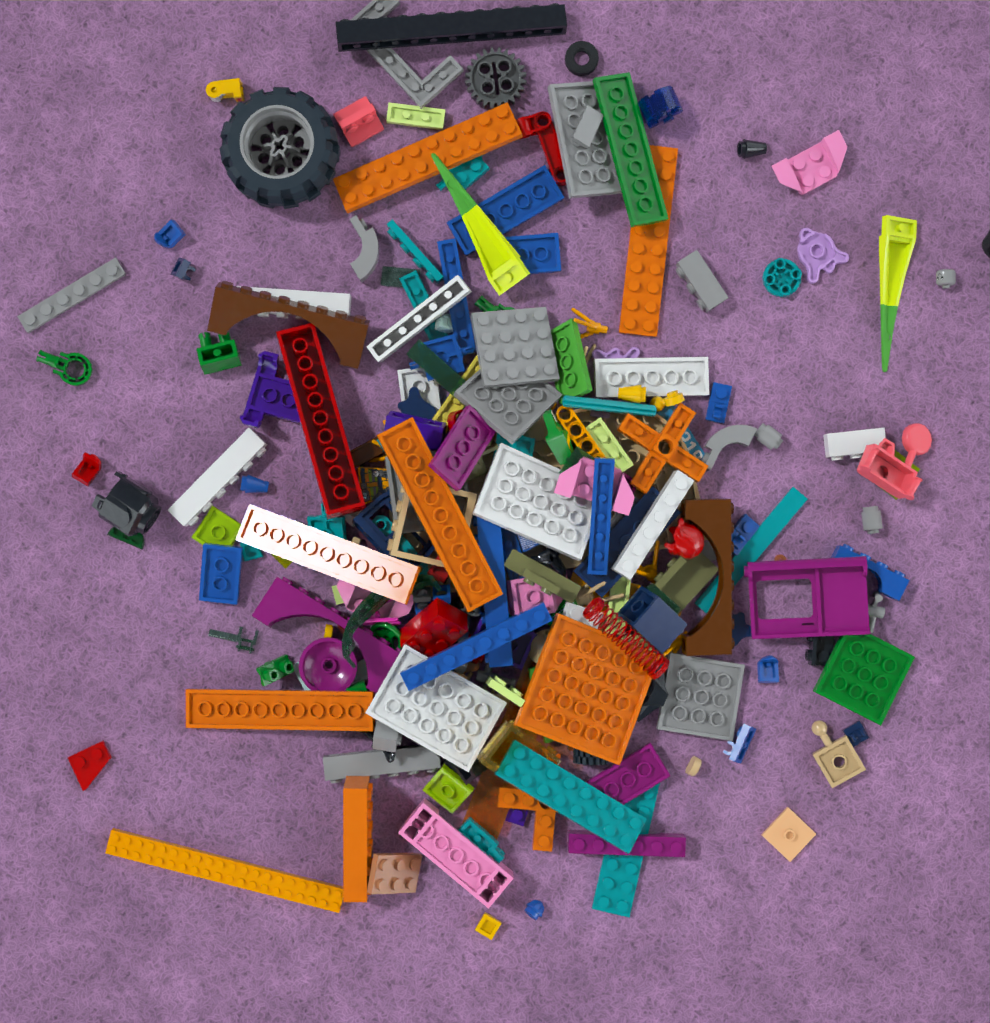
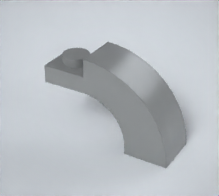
(369, 256)
(733, 434)

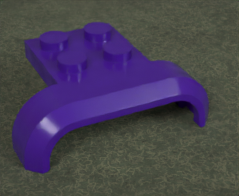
(269, 394)

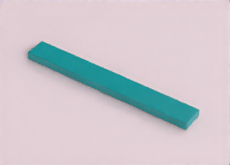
(758, 543)

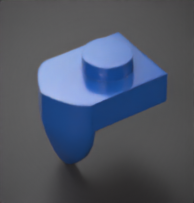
(169, 235)
(768, 670)

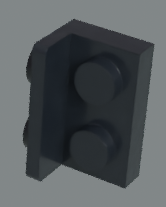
(819, 650)

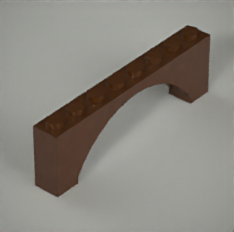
(236, 303)
(714, 631)

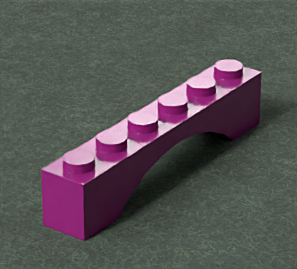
(646, 844)

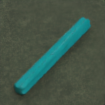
(609, 406)

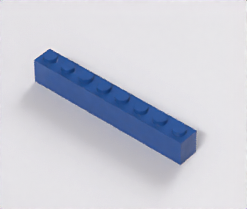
(490, 542)
(475, 646)

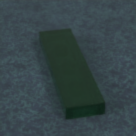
(435, 367)

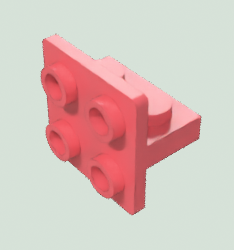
(358, 121)

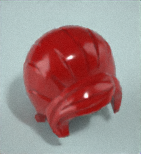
(688, 540)

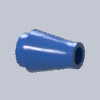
(253, 485)

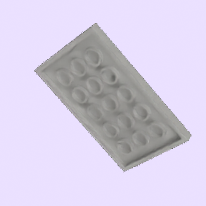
(586, 170)

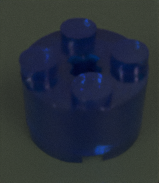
(660, 106)

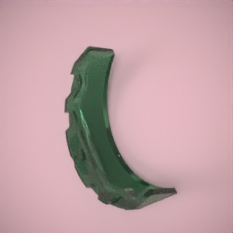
(367, 608)

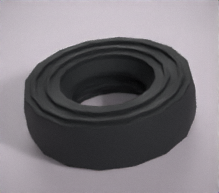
(590, 50)

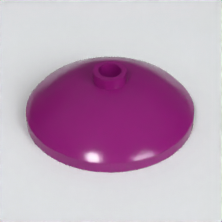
(316, 673)

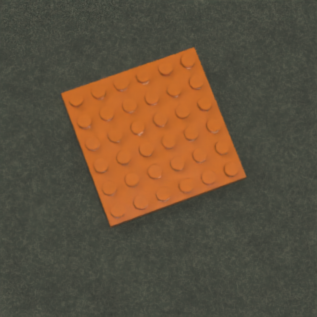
(585, 690)

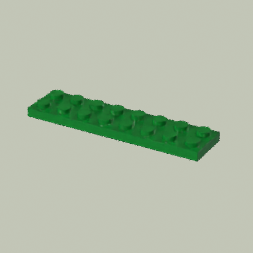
(630, 149)

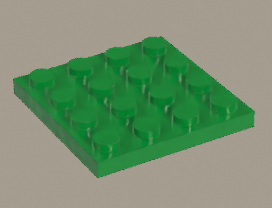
(864, 675)

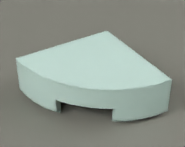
(444, 324)

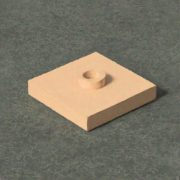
(788, 834)

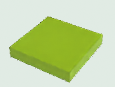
(217, 529)
(448, 789)

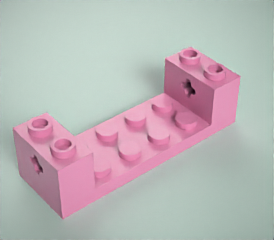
(455, 854)

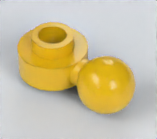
(672, 399)

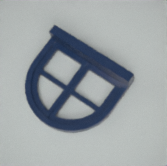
(375, 535)

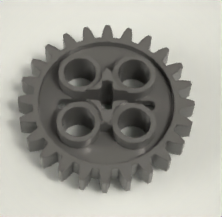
(478, 80)

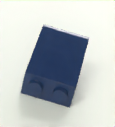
(652, 619)

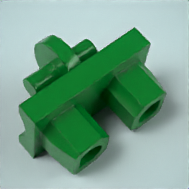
(275, 670)

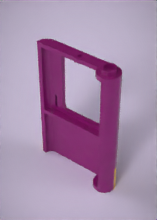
(837, 597)

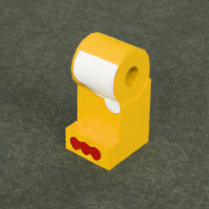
(225, 89)

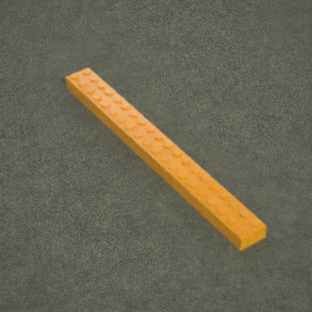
(225, 870)

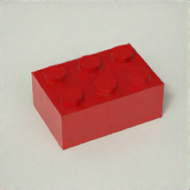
(434, 628)

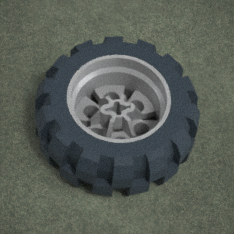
(249, 129)

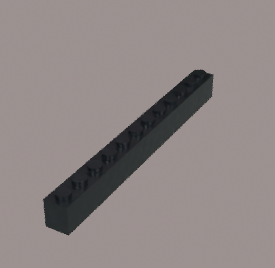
(451, 27)

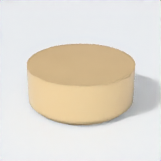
(693, 766)

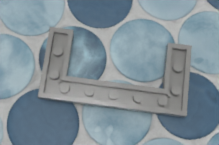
(418, 90)

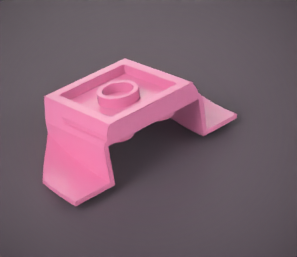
(812, 166)
(579, 483)
(354, 595)
(523, 596)

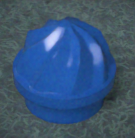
(534, 909)

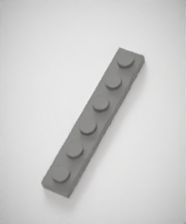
(71, 295)

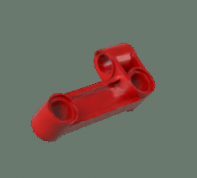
(548, 140)

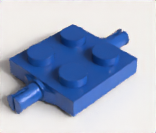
(448, 351)

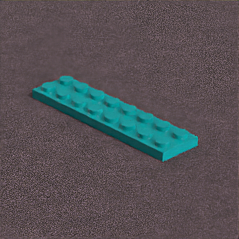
(570, 796)
(621, 872)

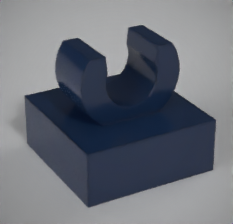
(180, 269)
(855, 733)

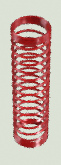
(588, 614)

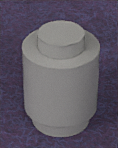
(768, 436)
(871, 519)

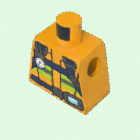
(372, 482)

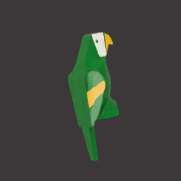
(557, 438)

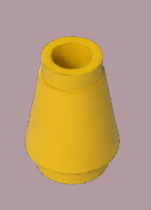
(632, 393)

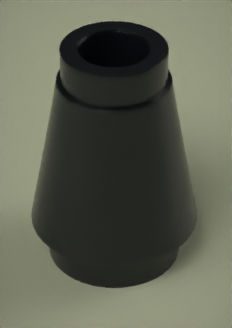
(750, 148)

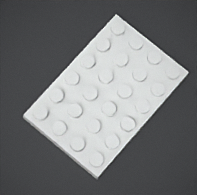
(523, 500)
(441, 715)

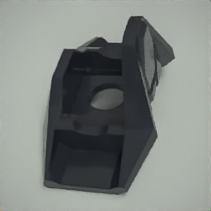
(655, 696)

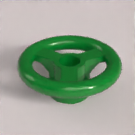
(389, 633)

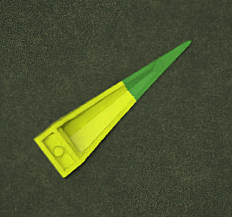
(496, 254)
(894, 257)

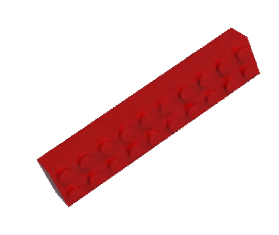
(320, 421)

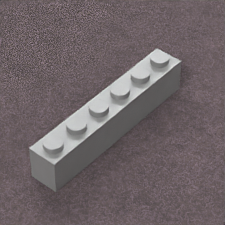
(374, 763)

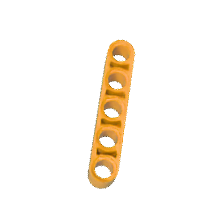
(584, 435)

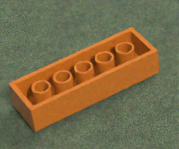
(357, 837)

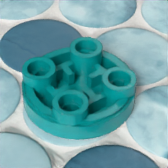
(782, 277)

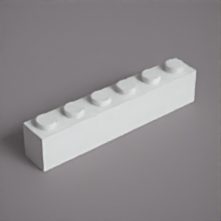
(332, 301)
(419, 319)
(218, 477)
(652, 524)

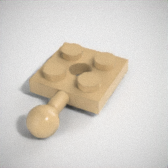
(831, 750)

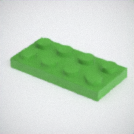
(570, 361)

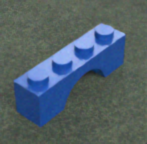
(889, 583)

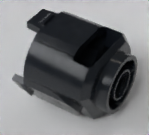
(128, 506)

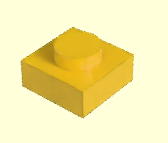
(488, 925)

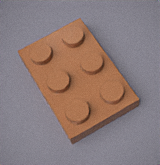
(394, 873)

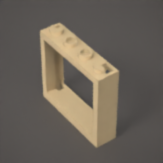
(397, 525)

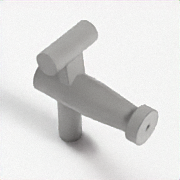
(875, 611)
(482, 676)

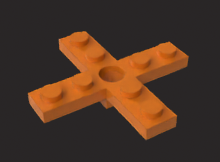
(655, 460)
(544, 817)

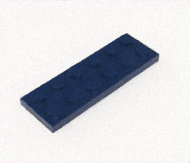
(618, 539)

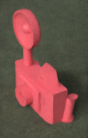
(889, 472)

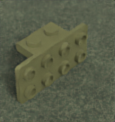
(685, 578)

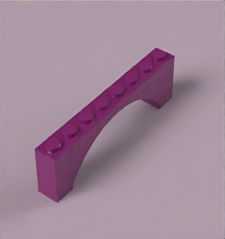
(287, 602)

